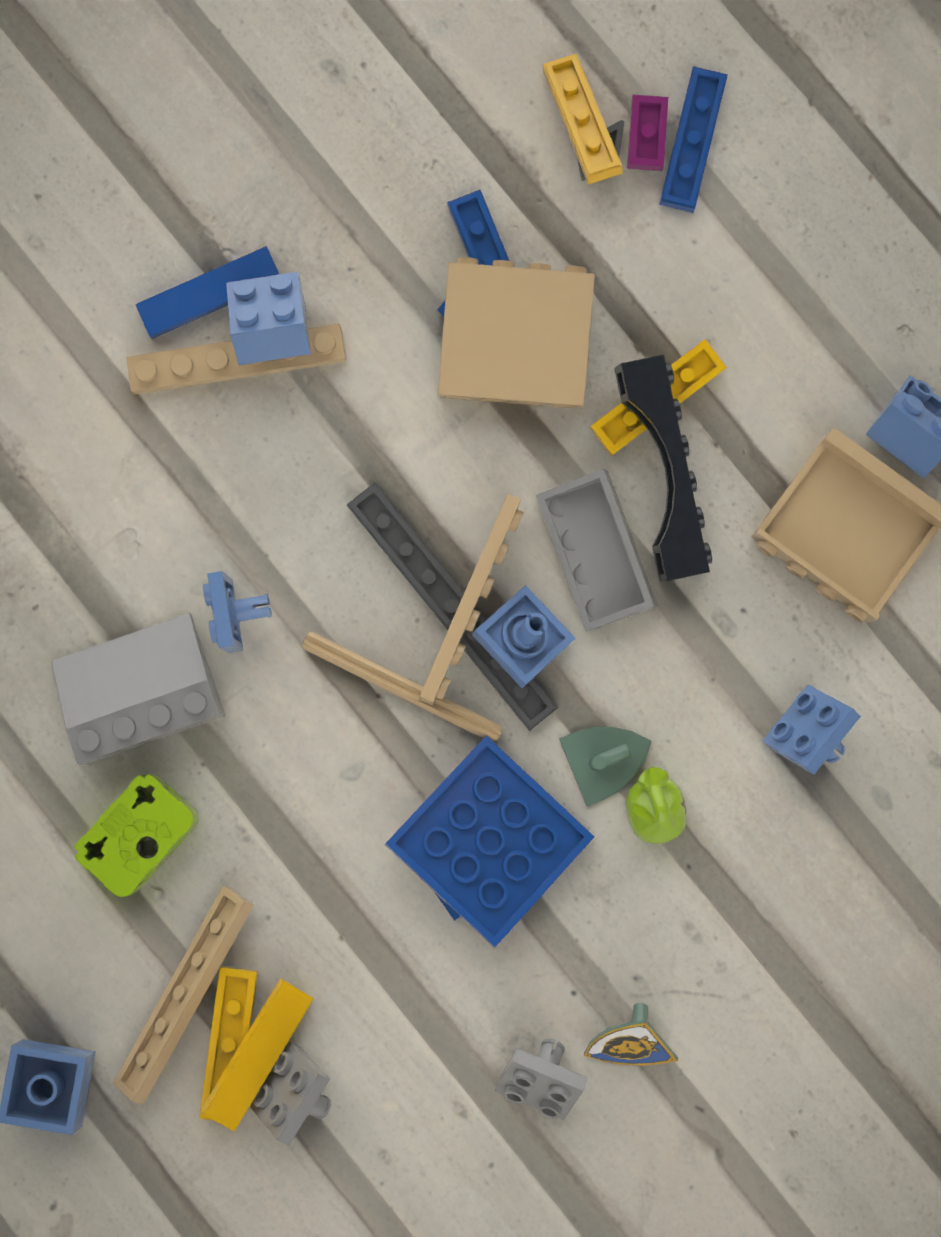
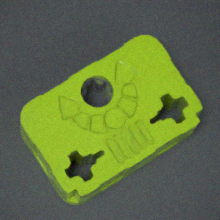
(125, 829)

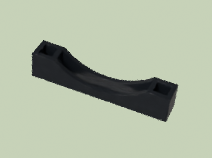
(647, 393)

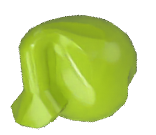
(656, 807)

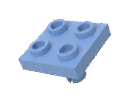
(230, 612)
(523, 636)
(812, 730)

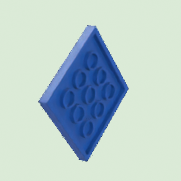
(489, 841)

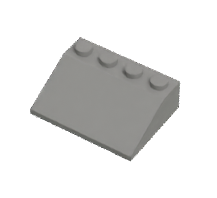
(136, 690)

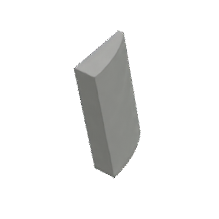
(596, 550)

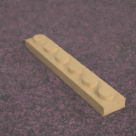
(219, 363)
(466, 616)
(183, 995)

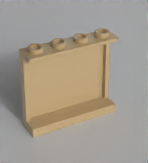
(516, 333)
(849, 526)

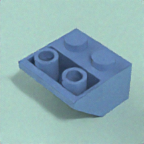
(911, 426)

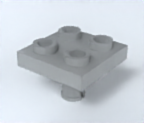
(541, 1081)
(291, 1094)

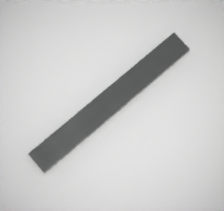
(443, 597)

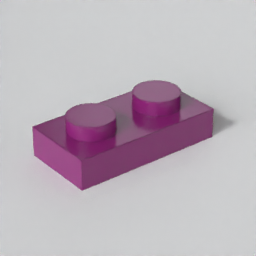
(647, 132)

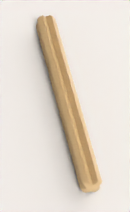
(399, 686)

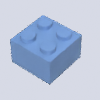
(268, 318)
(46, 1086)

